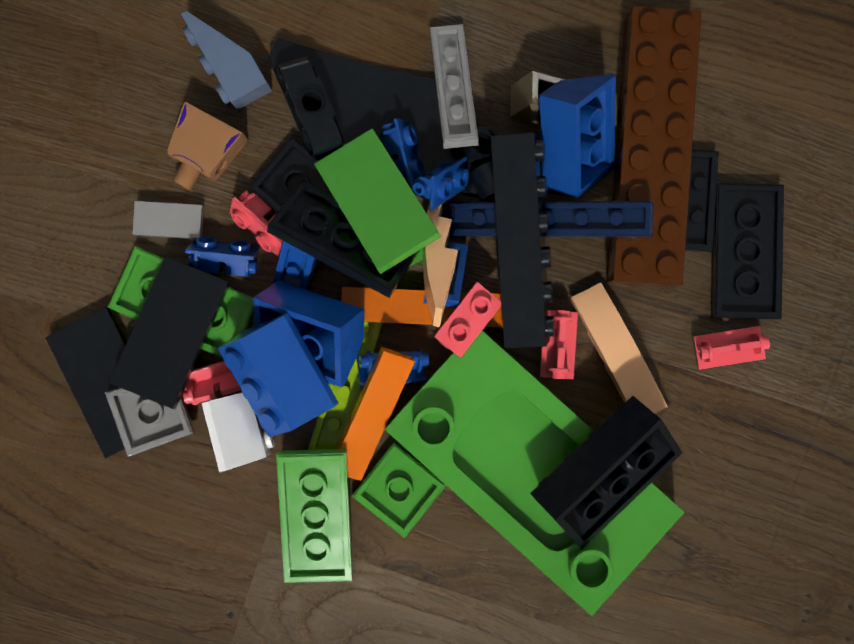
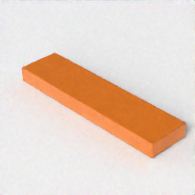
(374, 409)

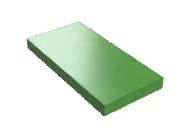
(377, 201)
(137, 282)
(314, 515)

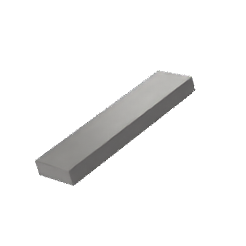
(453, 86)

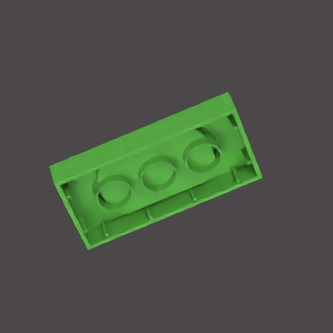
(493, 439)

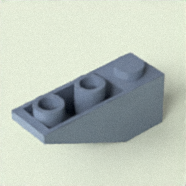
(234, 67)

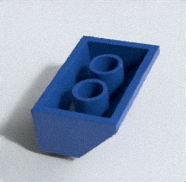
(578, 133)
(327, 326)
(278, 375)

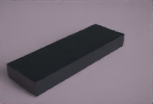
(702, 201)

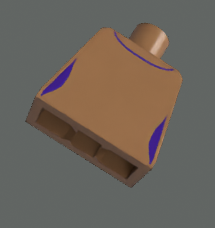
(202, 146)

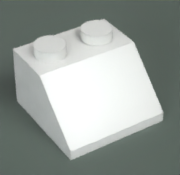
(235, 432)

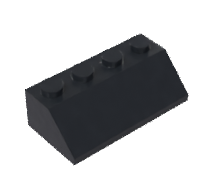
(607, 471)

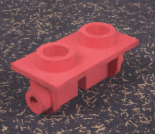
(249, 214)
(468, 320)
(730, 347)
(559, 354)
(207, 380)

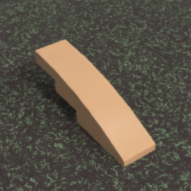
(438, 266)
(617, 348)

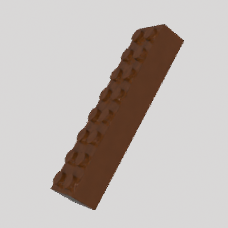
(655, 141)

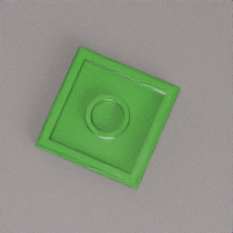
(399, 490)

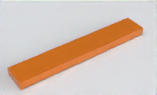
(402, 306)

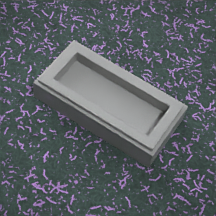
(168, 220)

